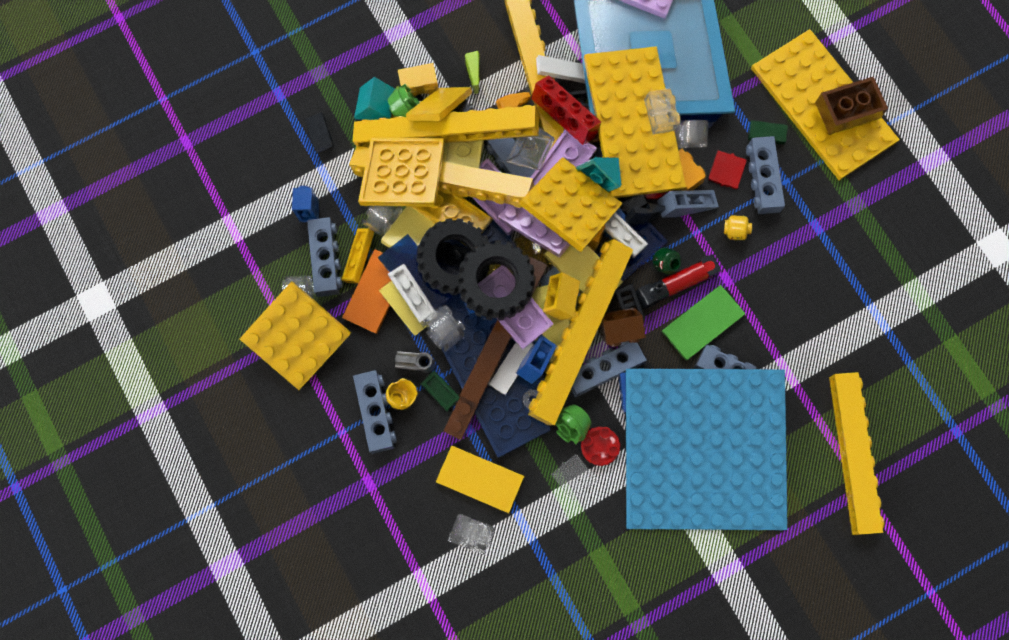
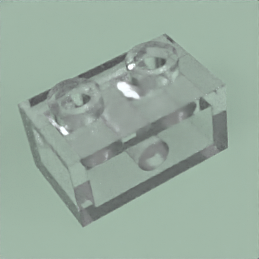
(662, 111)

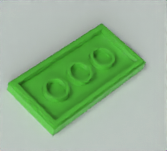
(703, 322)

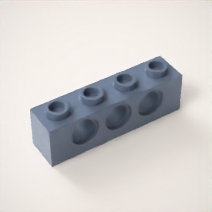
(766, 148)
(317, 229)
(712, 353)
(634, 359)
(363, 384)

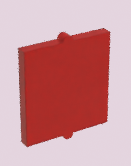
(727, 169)

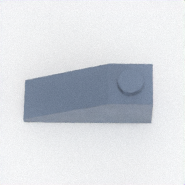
(687, 202)

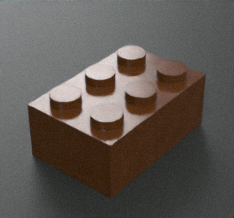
(851, 105)

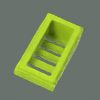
(472, 63)

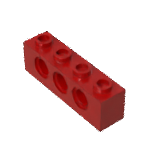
(566, 110)

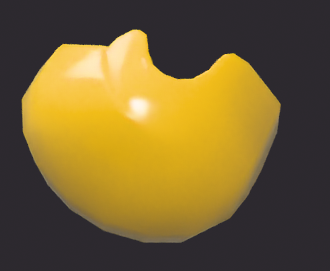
(401, 394)

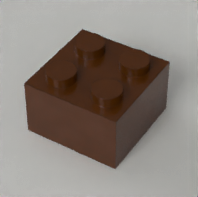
(622, 327)

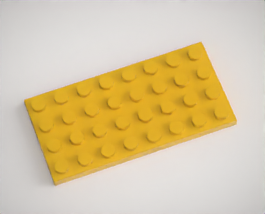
(796, 79)
(618, 92)

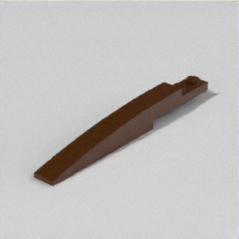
(484, 370)

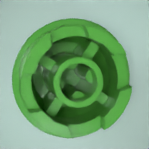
(402, 101)
(573, 424)

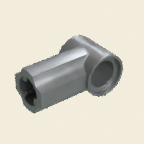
(413, 361)

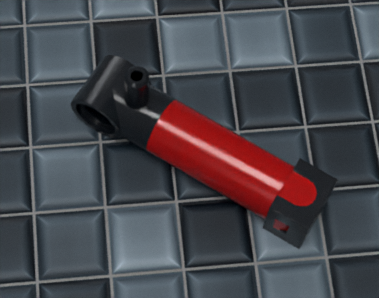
(654, 293)

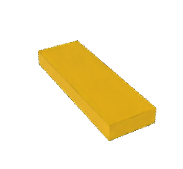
(357, 255)

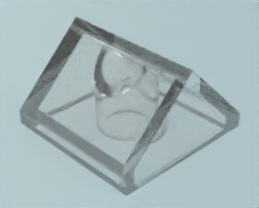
(531, 150)

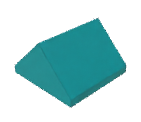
(373, 100)
(603, 172)

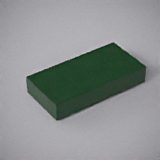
(766, 129)
(440, 391)

